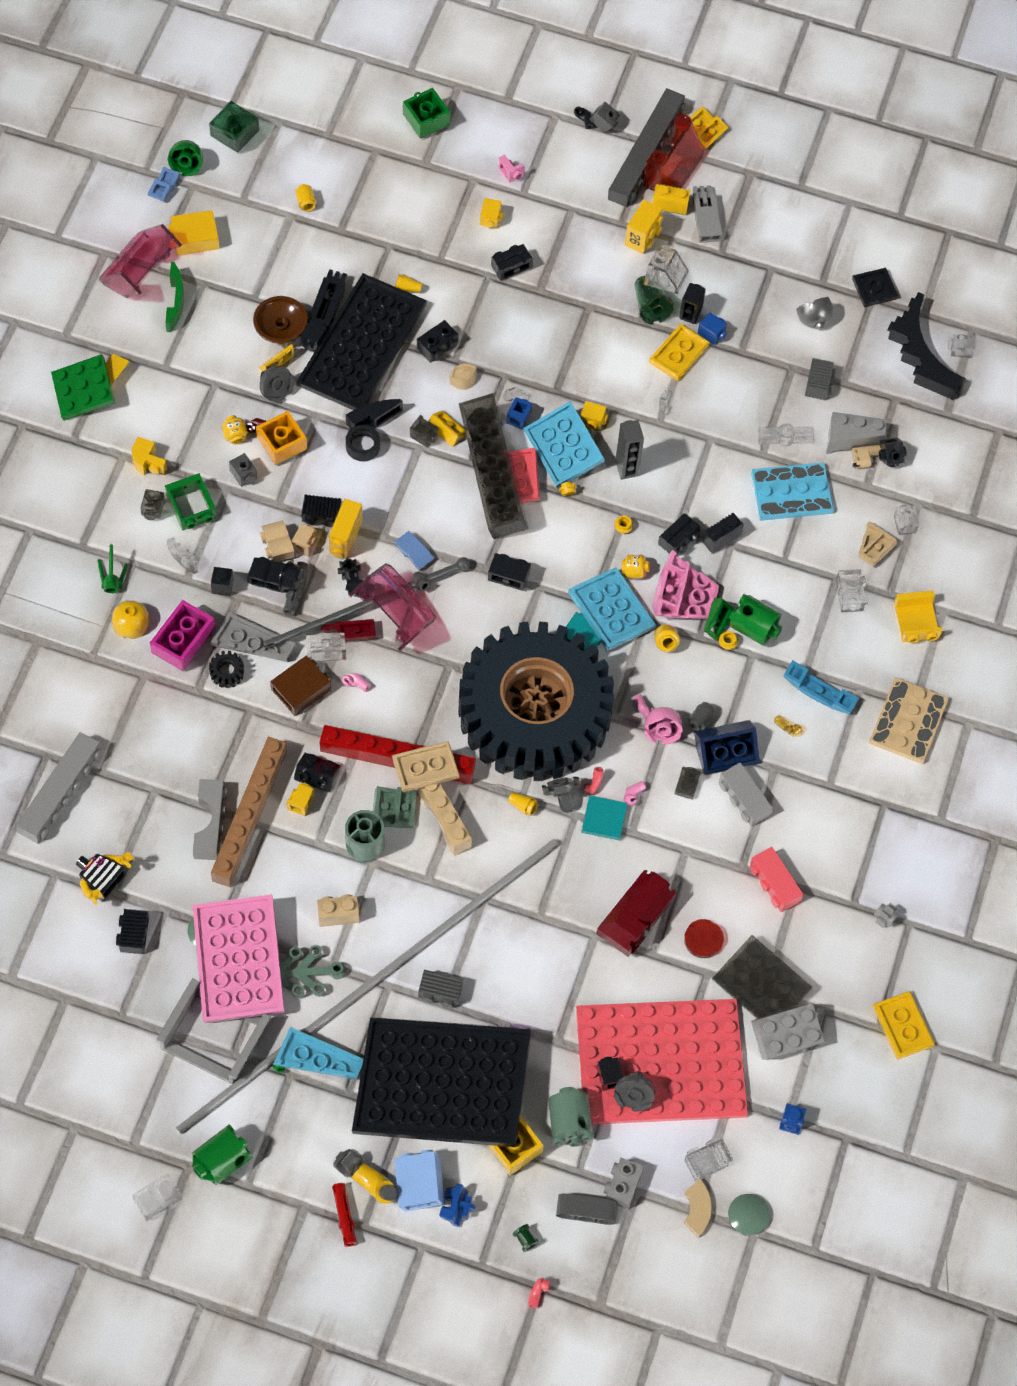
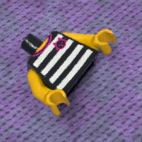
(102, 874)

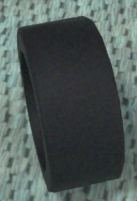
(362, 455)

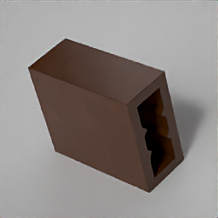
(301, 685)

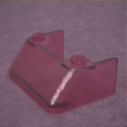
(137, 259)
(397, 601)

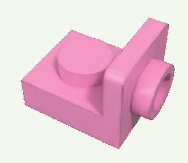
(509, 170)

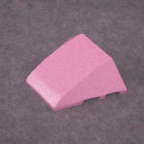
(683, 591)

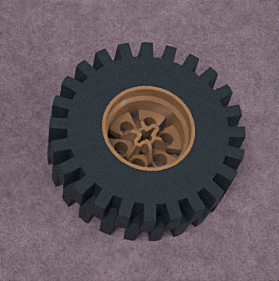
(528, 738)

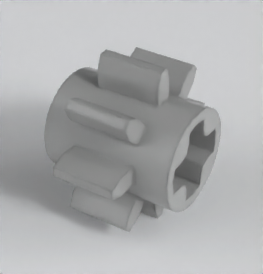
(886, 915)

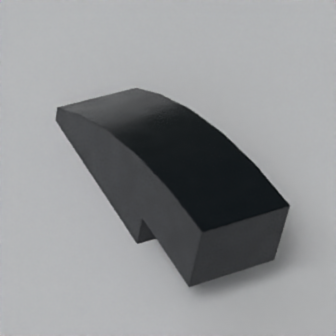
(374, 413)

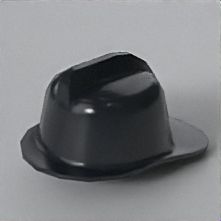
(291, 576)

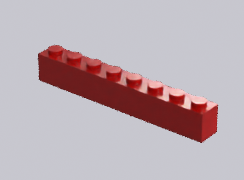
(380, 750)

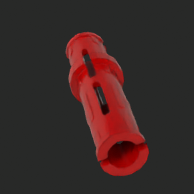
(346, 1223)

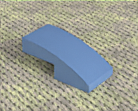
(164, 184)
(414, 549)

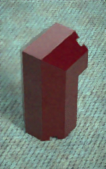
(636, 912)

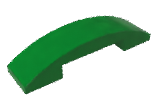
(173, 313)

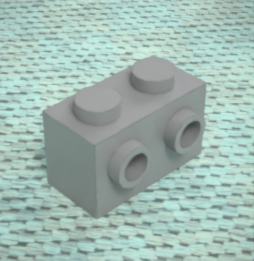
(624, 1182)

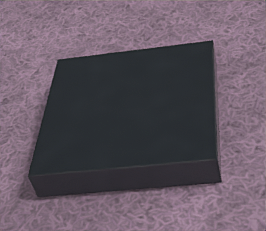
(875, 287)

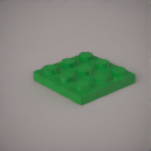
(82, 387)

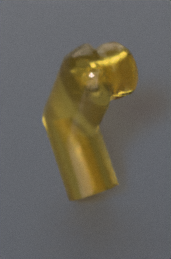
(792, 730)

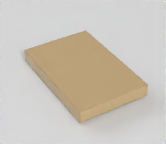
(425, 766)

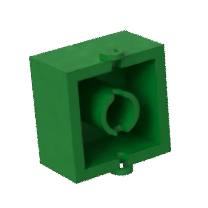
(426, 112)

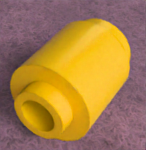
(305, 197)

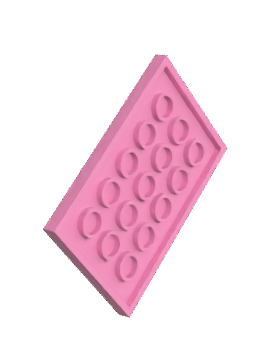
(238, 958)

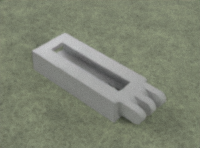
(706, 217)

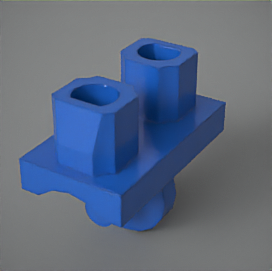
(460, 1205)

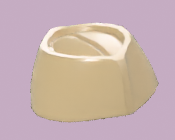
(463, 376)

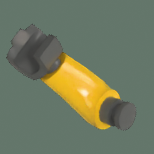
(369, 1178)

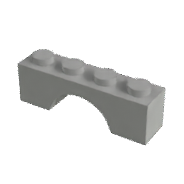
(211, 796)

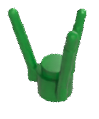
(111, 583)

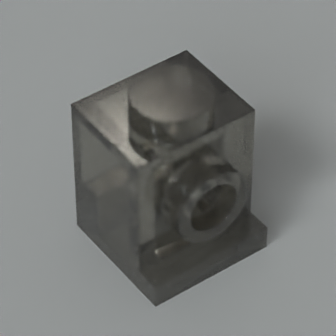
(424, 432)
(152, 504)

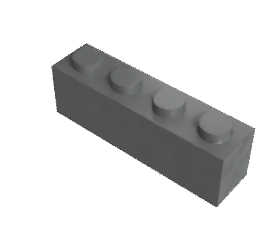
(629, 449)

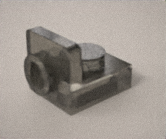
(687, 782)

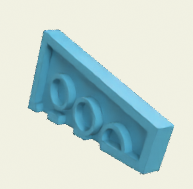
(314, 1055)

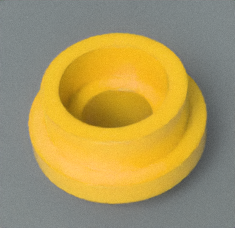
(567, 488)
(623, 520)
(728, 635)

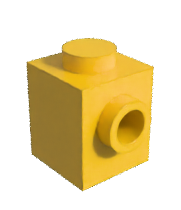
(491, 213)
(593, 415)

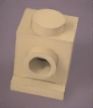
(304, 539)

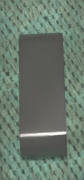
(587, 1209)

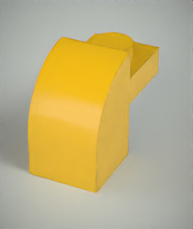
(143, 457)

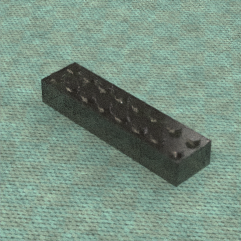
(493, 466)

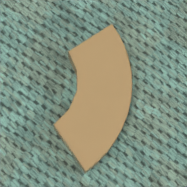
(700, 1208)

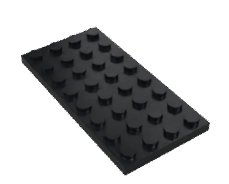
(361, 342)

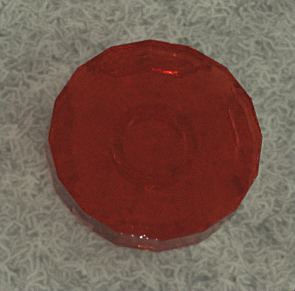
(703, 938)

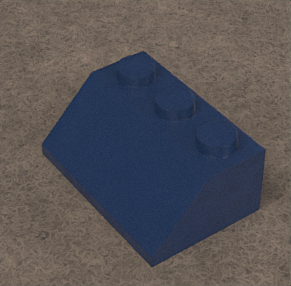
(727, 746)

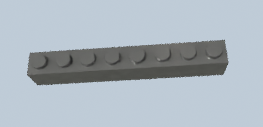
(649, 141)

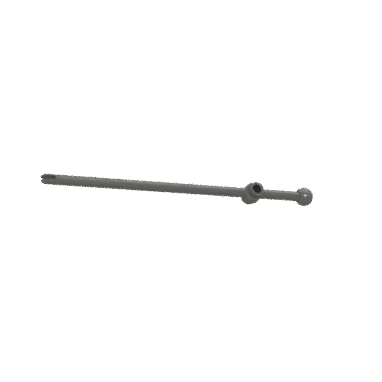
(419, 581)

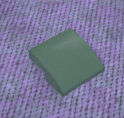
(395, 807)

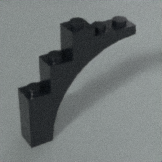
(915, 352)

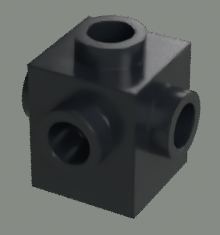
(892, 452)

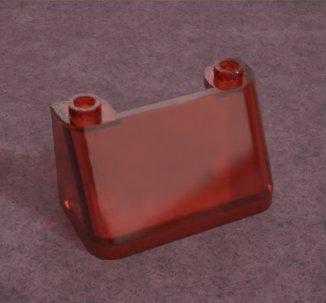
(680, 162)

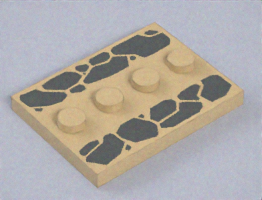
(908, 720)

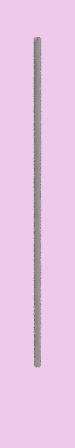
(371, 982)

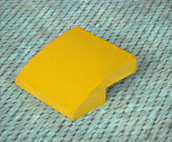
(707, 126)

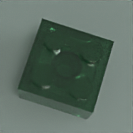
(234, 126)

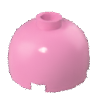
(663, 724)

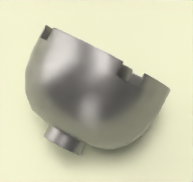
(816, 312)

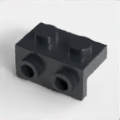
(316, 772)

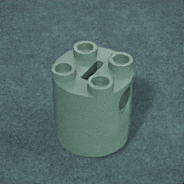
(364, 835)
(570, 1117)

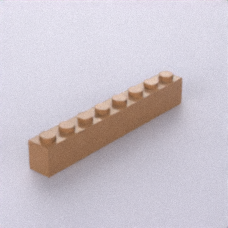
(249, 812)

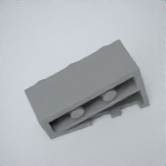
(854, 431)

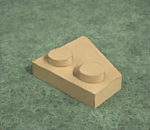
(875, 544)

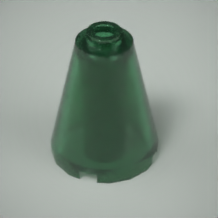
(652, 302)

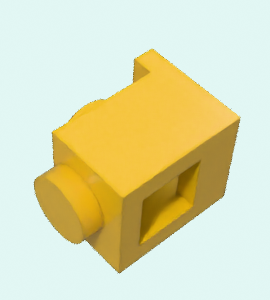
(300, 799)

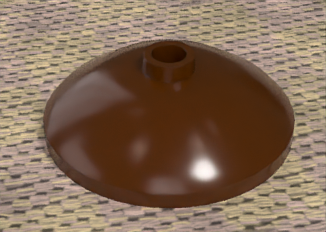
(280, 312)

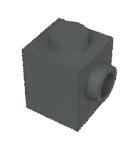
(605, 117)
(243, 470)

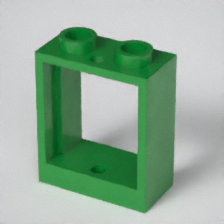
(187, 486)

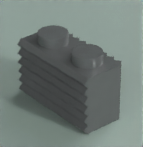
(819, 379)
(440, 988)

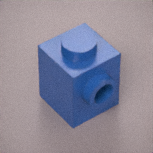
(712, 328)

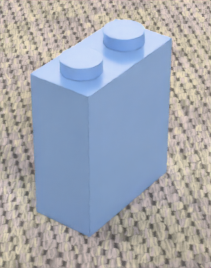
(419, 1180)

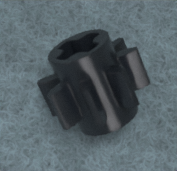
(349, 564)

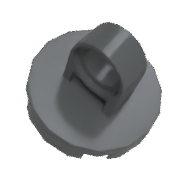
(276, 383)
(561, 788)
(634, 1092)

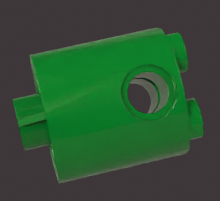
(761, 622)
(220, 1156)

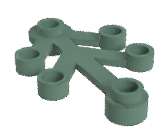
(302, 971)

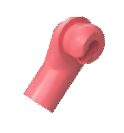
(596, 781)
(541, 1284)

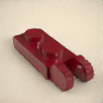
(353, 630)

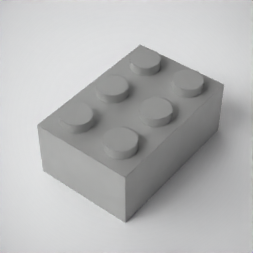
(787, 1031)

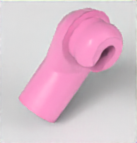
(355, 680)
(641, 705)
(631, 792)

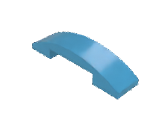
(819, 690)

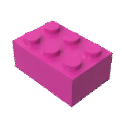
(182, 635)

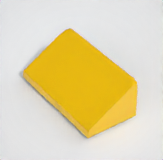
(279, 358)
(115, 367)
(447, 427)

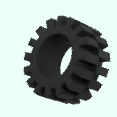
(223, 659)

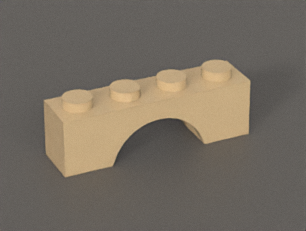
(447, 817)

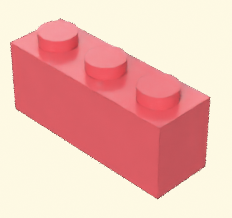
(776, 879)

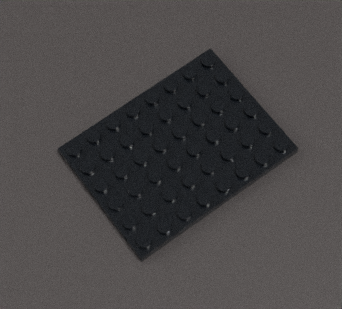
(442, 1082)

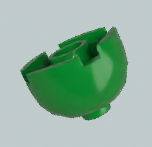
(185, 157)

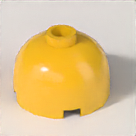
(130, 619)

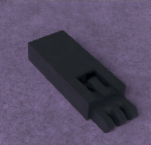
(325, 309)

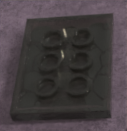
(761, 980)

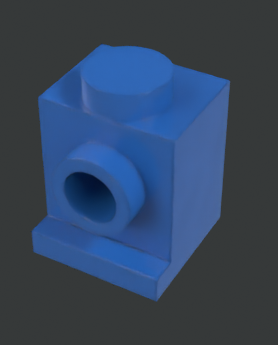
(519, 413)
(792, 1119)

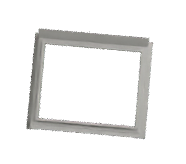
(175, 1021)

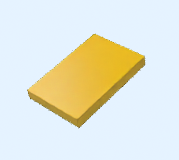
(679, 352)
(903, 1025)

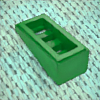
(723, 610)

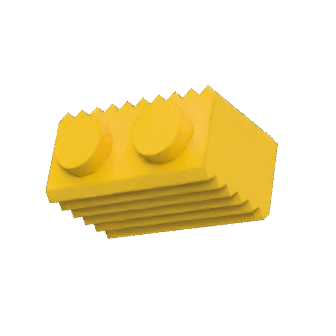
(671, 199)

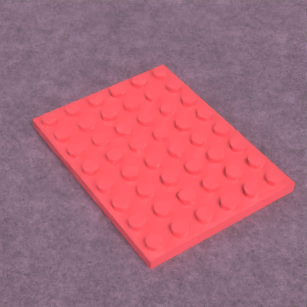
(679, 1046)

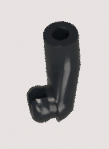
(584, 115)

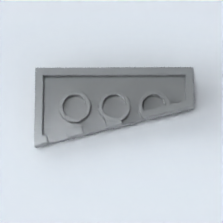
(248, 638)

